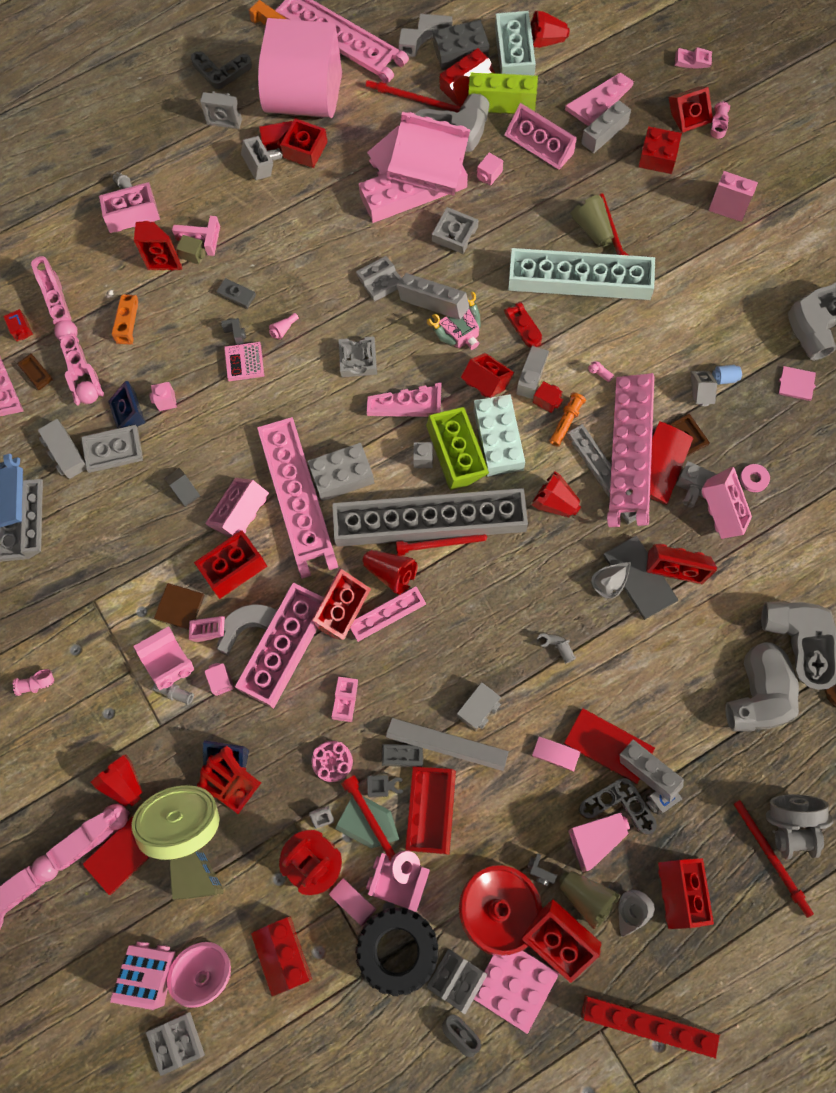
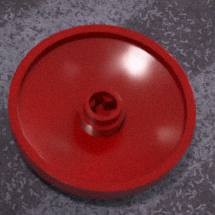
(498, 909)

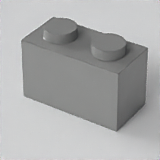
(478, 707)

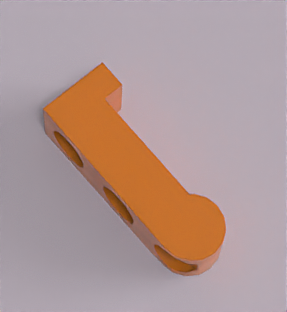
(261, 12)
(125, 319)

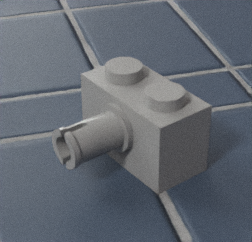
(258, 158)
(693, 479)

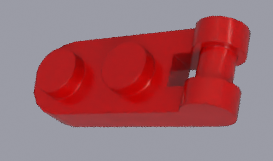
(524, 325)

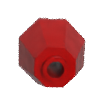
(547, 29)
(557, 497)
(119, 782)

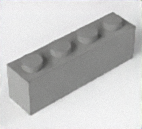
(433, 296)

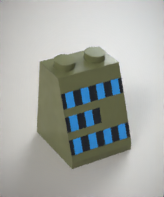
(193, 877)

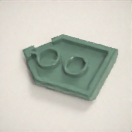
(356, 826)

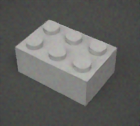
(341, 472)

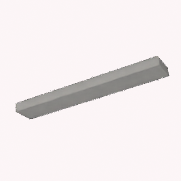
(596, 462)
(447, 744)

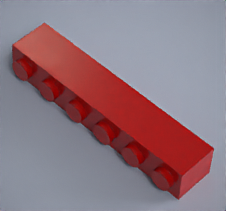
(650, 1026)

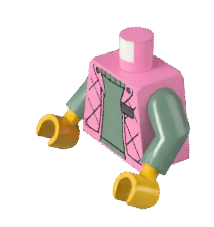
(457, 331)

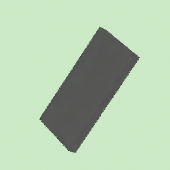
(646, 590)

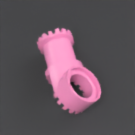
(720, 120)
(38, 680)

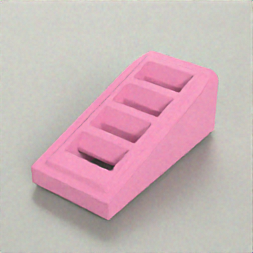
(195, 629)

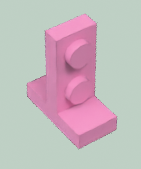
(208, 235)

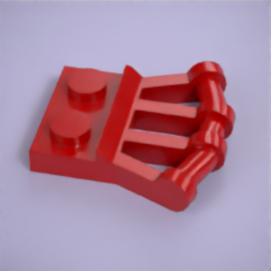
(240, 785)

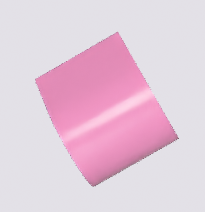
(299, 68)

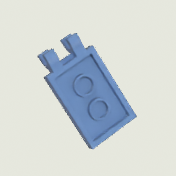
(10, 491)

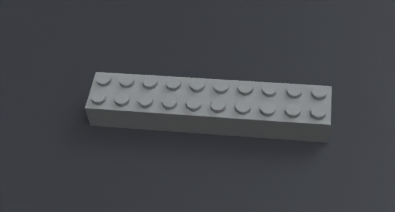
(429, 517)

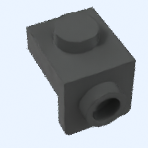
(233, 325)
(543, 876)

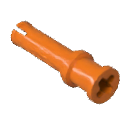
(570, 412)

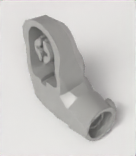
(471, 115)
(811, 320)
(811, 640)
(772, 690)

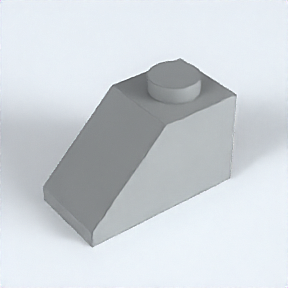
(703, 387)

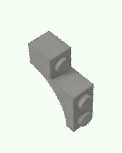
(412, 39)

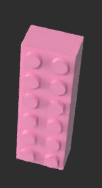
(389, 197)
(281, 647)

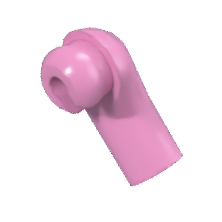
(598, 368)

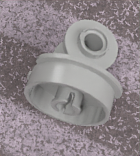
(798, 811)

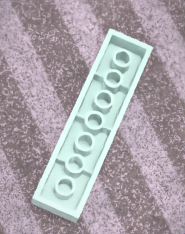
(582, 274)

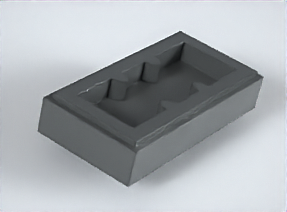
(236, 293)
(402, 755)

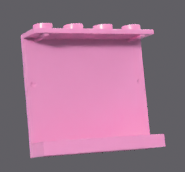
(428, 153)

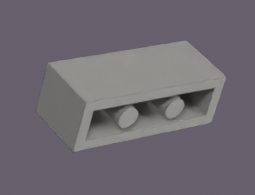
(606, 126)
(62, 449)
(651, 770)

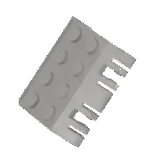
(23, 538)

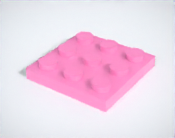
(516, 988)

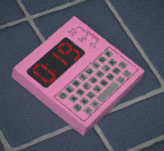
(244, 361)

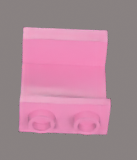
(163, 658)
(388, 889)

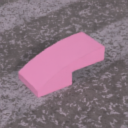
(698, 59)
(345, 699)
(556, 754)
(352, 902)

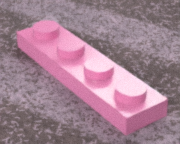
(387, 613)

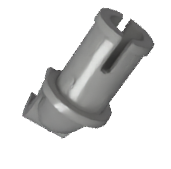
(122, 180)
(560, 643)

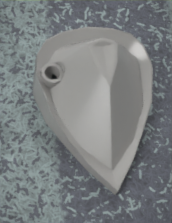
(611, 579)
(634, 911)

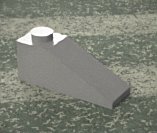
(532, 372)

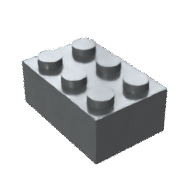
(458, 41)

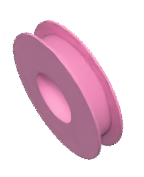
(754, 486)
(396, 863)

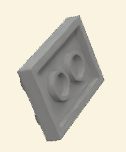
(112, 448)

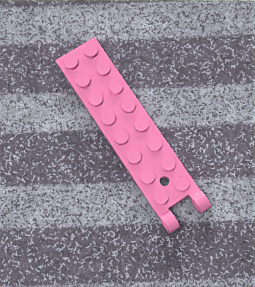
(352, 40)
(632, 448)
(296, 494)

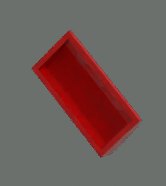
(667, 458)
(431, 810)

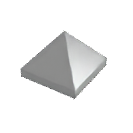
(321, 817)

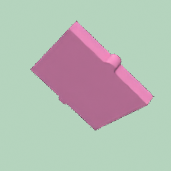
(797, 383)

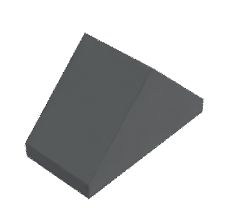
(182, 487)

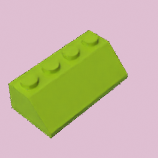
(505, 90)
(456, 448)

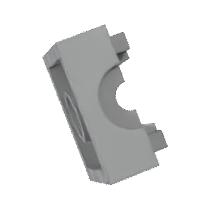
(221, 110)
(451, 225)
(358, 364)

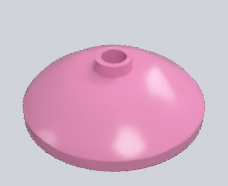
(192, 967)

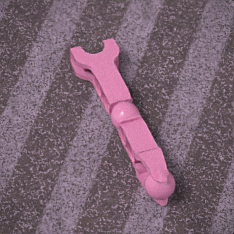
(66, 333)
(61, 856)

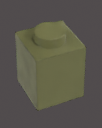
(191, 249)

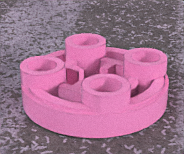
(332, 761)

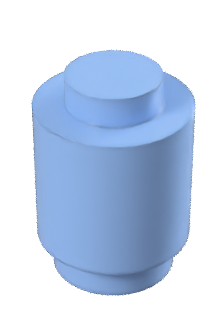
(727, 374)

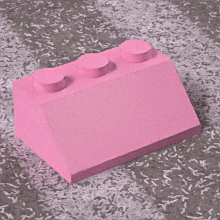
(127, 206)
(727, 503)
(237, 507)

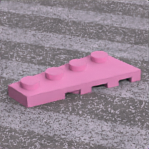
(598, 100)
(8, 398)
(407, 403)

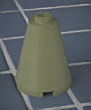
(594, 220)
(588, 897)

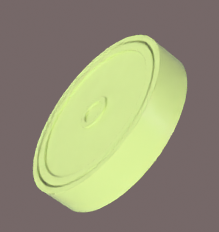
(175, 822)

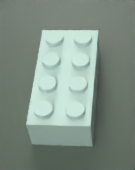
(515, 43)
(499, 435)

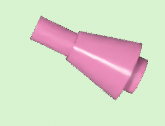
(278, 329)

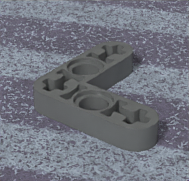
(242, 61)
(618, 796)

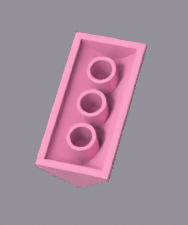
(541, 136)

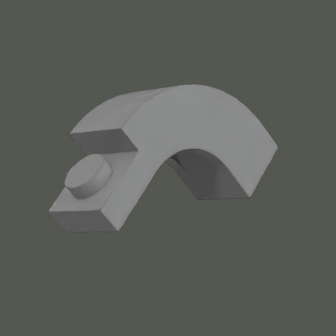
(242, 619)

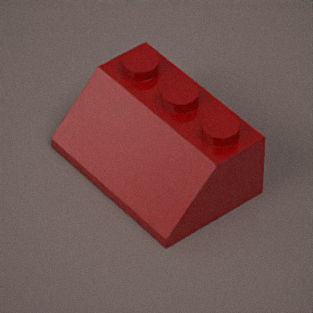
(456, 79)
(155, 247)
(230, 564)
(680, 564)
(340, 605)
(685, 893)
(562, 941)
(281, 956)

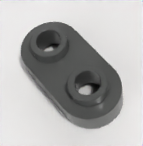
(461, 1035)

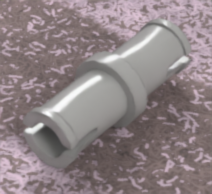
(174, 692)

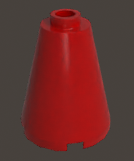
(391, 569)

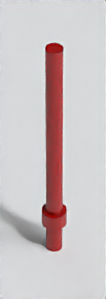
(382, 88)
(796, 895)

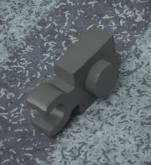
(380, 786)

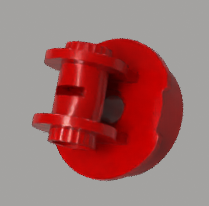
(310, 862)

